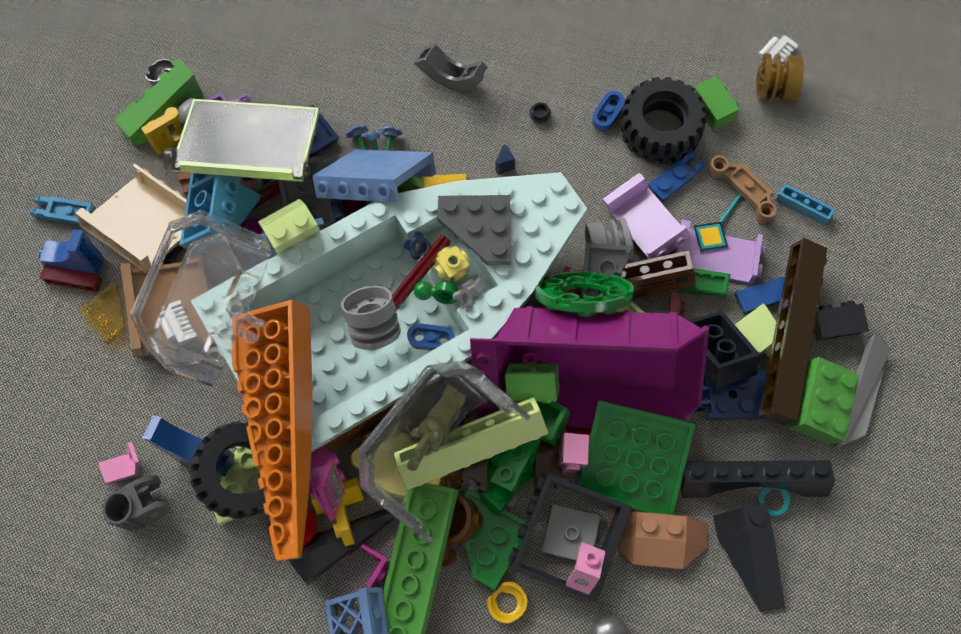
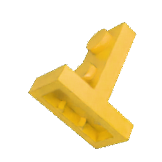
(342, 527)

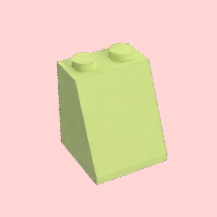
(289, 226)

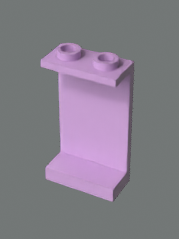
(648, 220)
(739, 259)

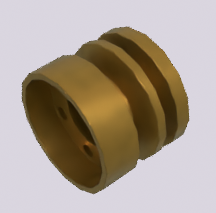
(782, 78)

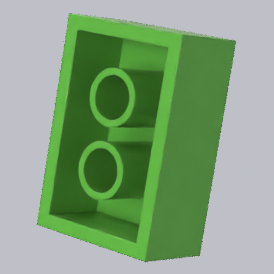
(826, 402)

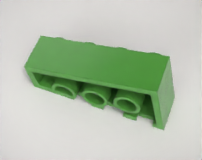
(168, 92)

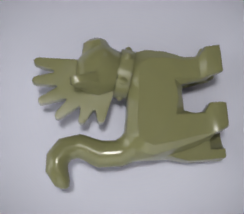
(436, 425)

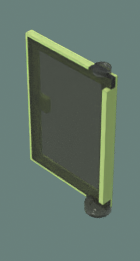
(245, 140)

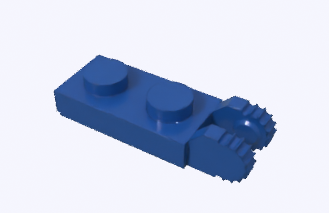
(675, 177)

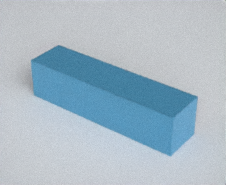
(805, 204)

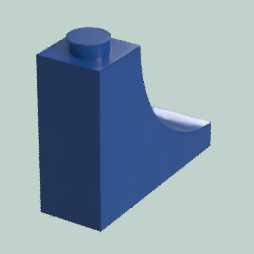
(75, 254)
(181, 444)

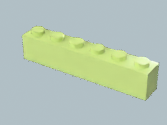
(473, 443)

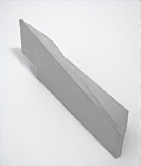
(867, 387)

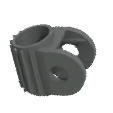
(133, 494)

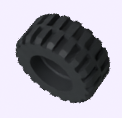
(667, 96)
(206, 481)

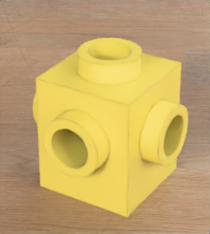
(452, 272)

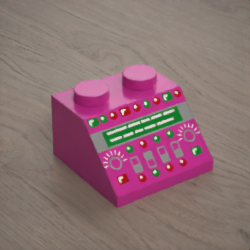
(326, 481)

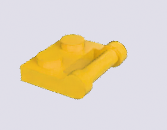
(158, 133)

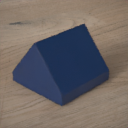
(505, 160)

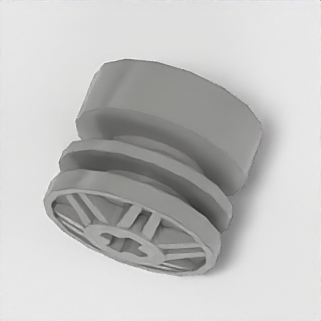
(614, 235)
(371, 317)

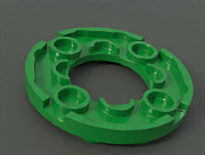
(617, 289)

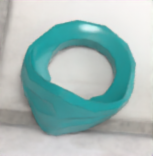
(787, 500)

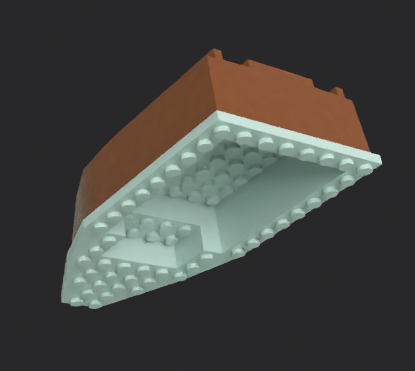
(366, 249)

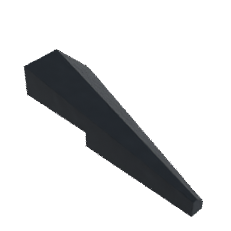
(327, 550)

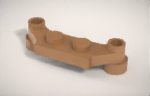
(747, 185)

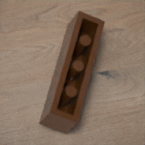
(660, 274)

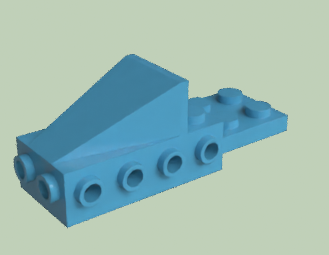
(220, 197)

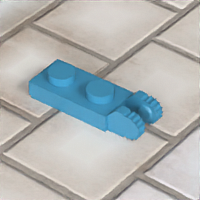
(60, 209)

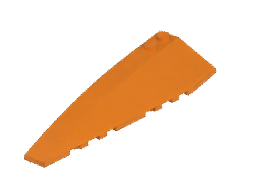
(278, 407)

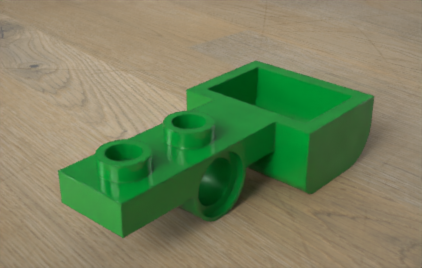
(521, 458)

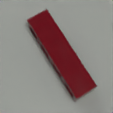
(71, 278)

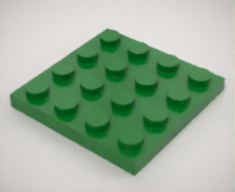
(637, 457)

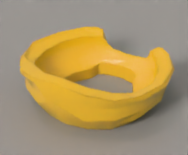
(520, 595)

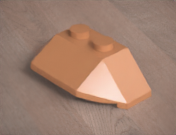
(662, 540)

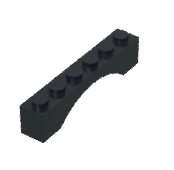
(802, 477)

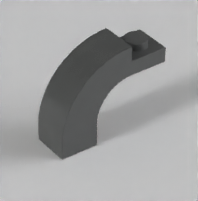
(448, 72)

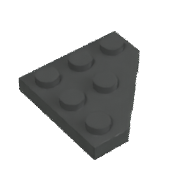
(479, 224)

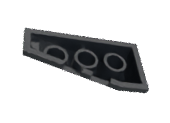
(751, 547)

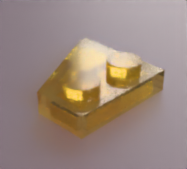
(105, 313)

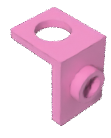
(120, 467)
(587, 567)

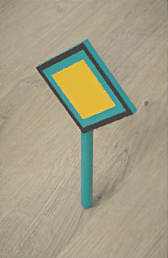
(711, 235)

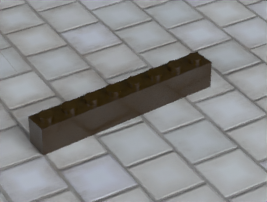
(793, 332)

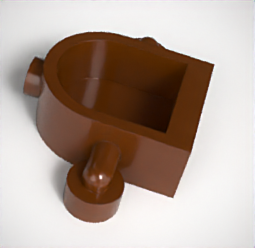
(464, 522)

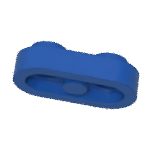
(607, 111)
(431, 335)

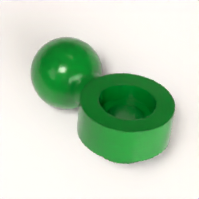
(442, 291)

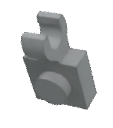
(470, 289)

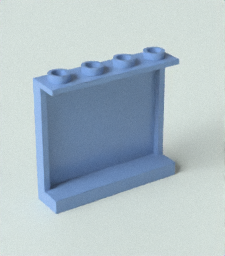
(371, 174)

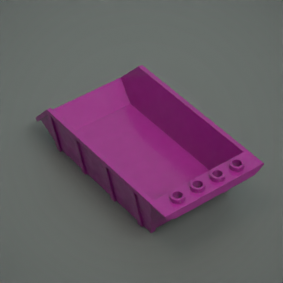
(617, 357)

